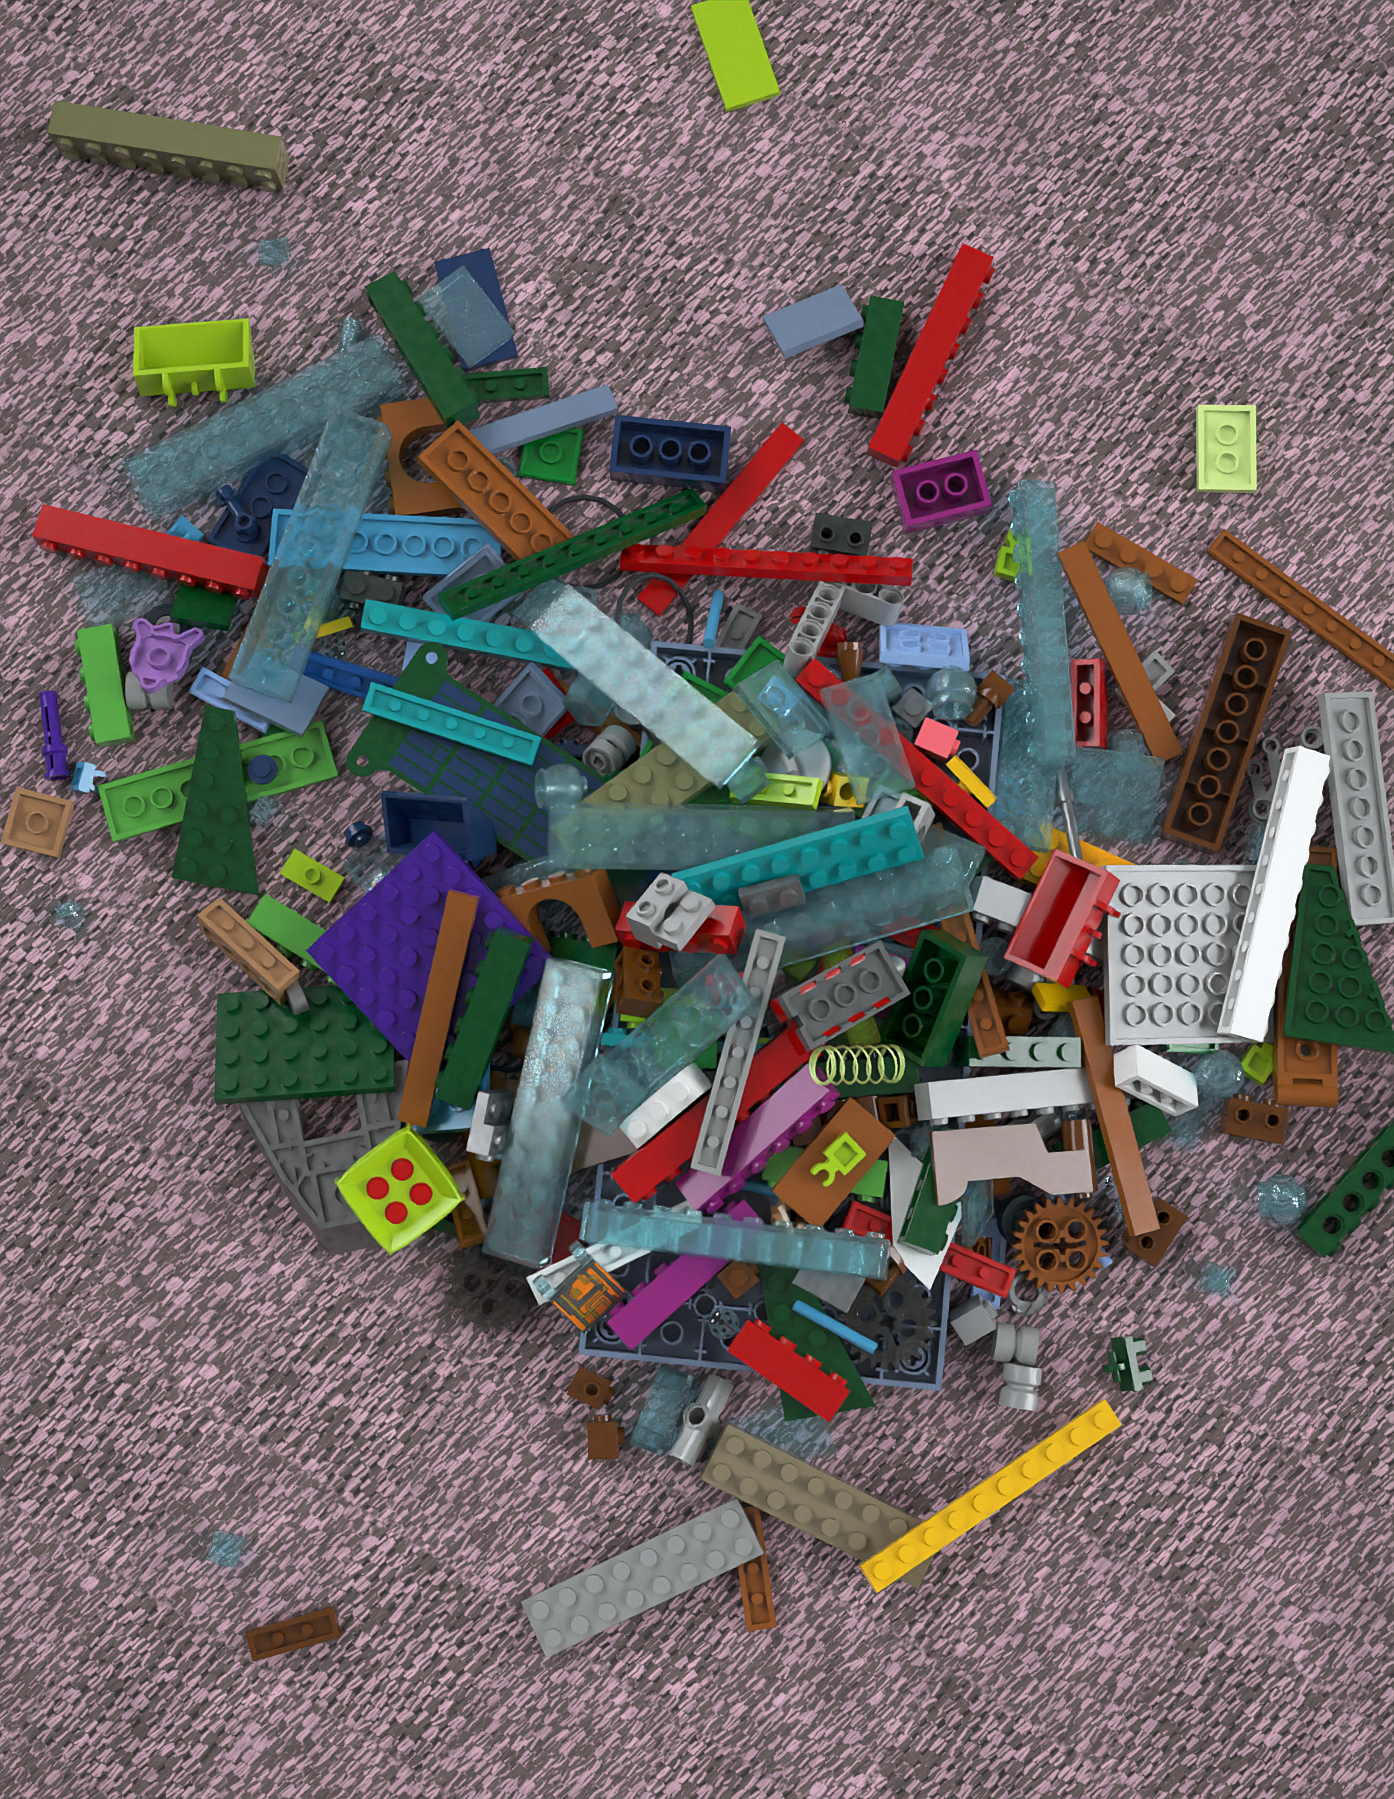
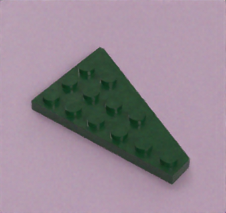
(1329, 979)

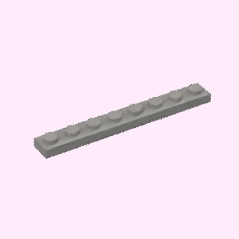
(737, 1055)

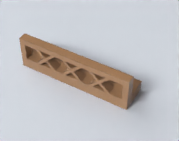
(248, 949)

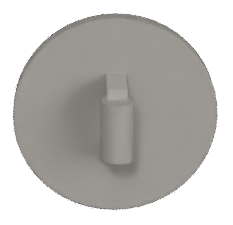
(811, 762)

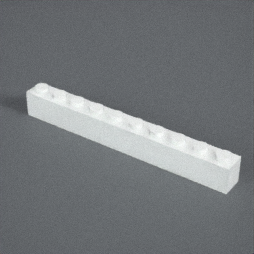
(1274, 894)

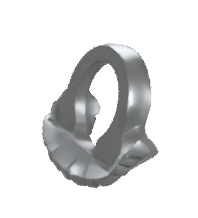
(1026, 1307)

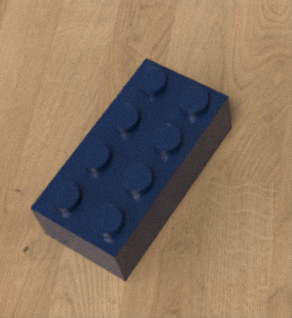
(670, 453)

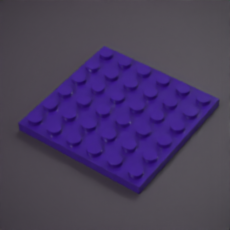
(390, 936)

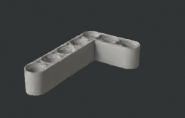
(869, 601)

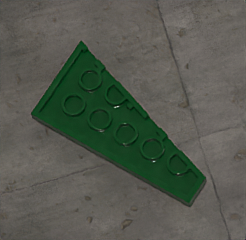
(216, 824)
(809, 1337)

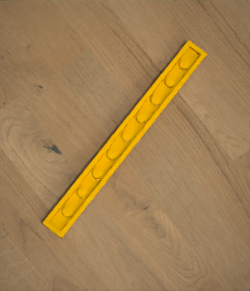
(989, 1495)

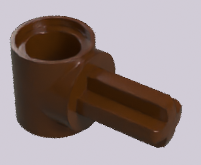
(991, 694)

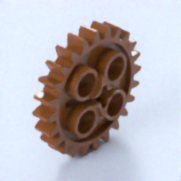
(1058, 1270)

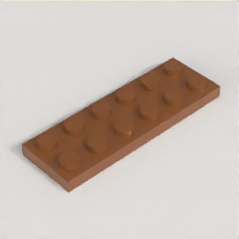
(491, 493)

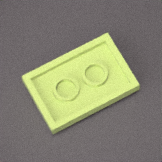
(1226, 448)

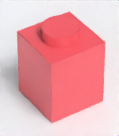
(937, 740)

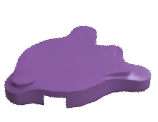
(160, 654)

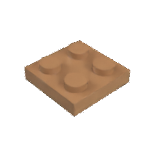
(37, 822)

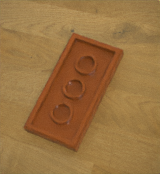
(804, 1190)

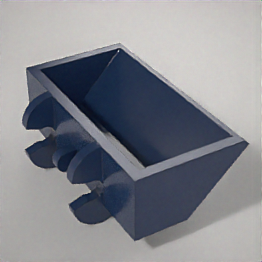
(456, 818)

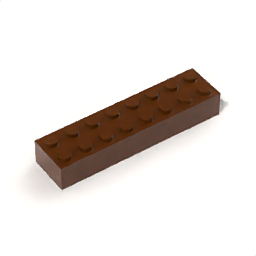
(1224, 734)

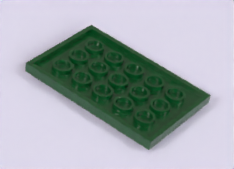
(286, 1056)

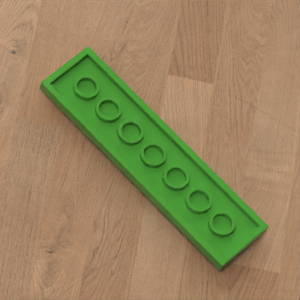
(159, 796)

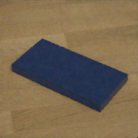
(482, 269)
(262, 490)

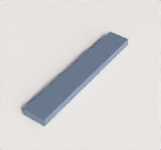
(546, 420)

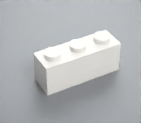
(1155, 1080)
(666, 1105)

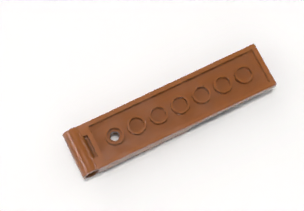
(1296, 1077)

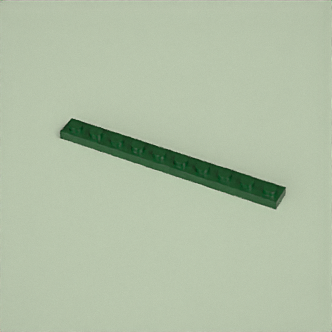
(571, 554)

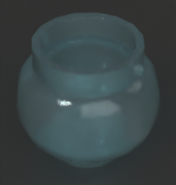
(1129, 590)
(951, 693)
(560, 784)
(1219, 1074)
(1281, 1199)

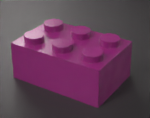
(940, 492)

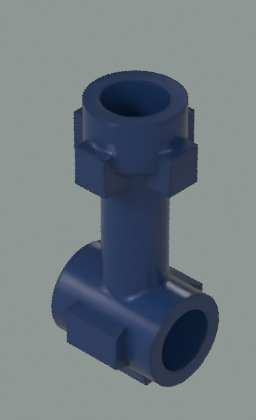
(245, 523)

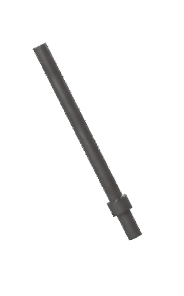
(1065, 800)

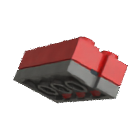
(841, 997)

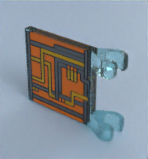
(585, 1293)

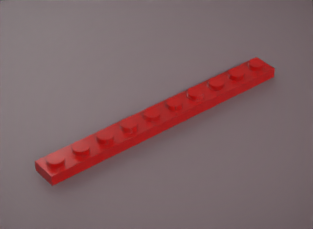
(767, 564)
(942, 792)

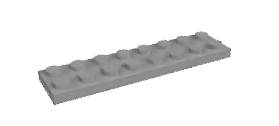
(1359, 805)
(642, 1577)

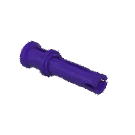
(54, 749)

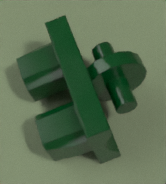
(1124, 1363)

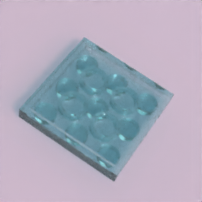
(1115, 794)

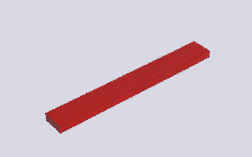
(728, 510)

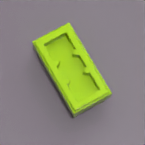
(312, 875)

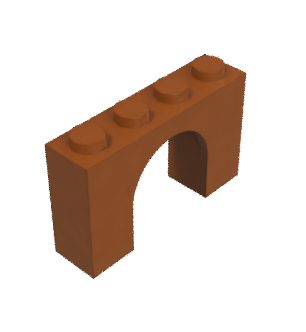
(410, 497)
(584, 890)

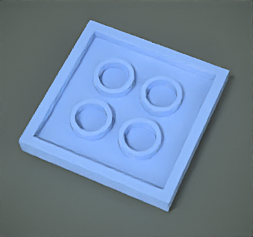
(923, 646)

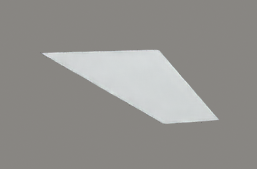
(903, 1178)

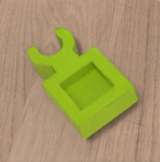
(1005, 565)
(1258, 1062)
(841, 1156)

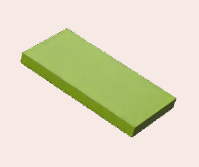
(735, 52)

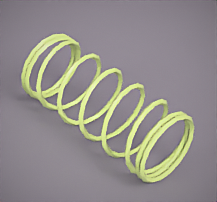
(881, 1067)

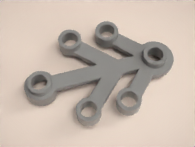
(1274, 766)

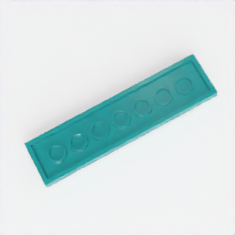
(818, 857)

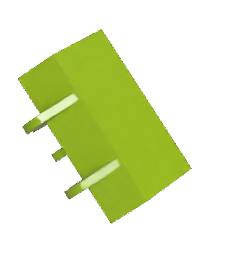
(193, 358)

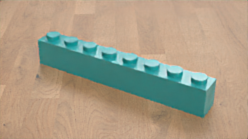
(460, 635)

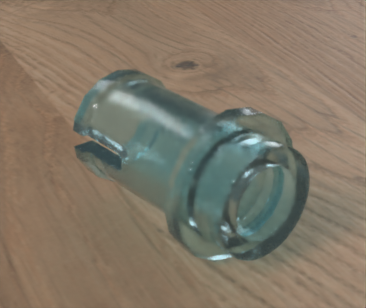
(349, 333)

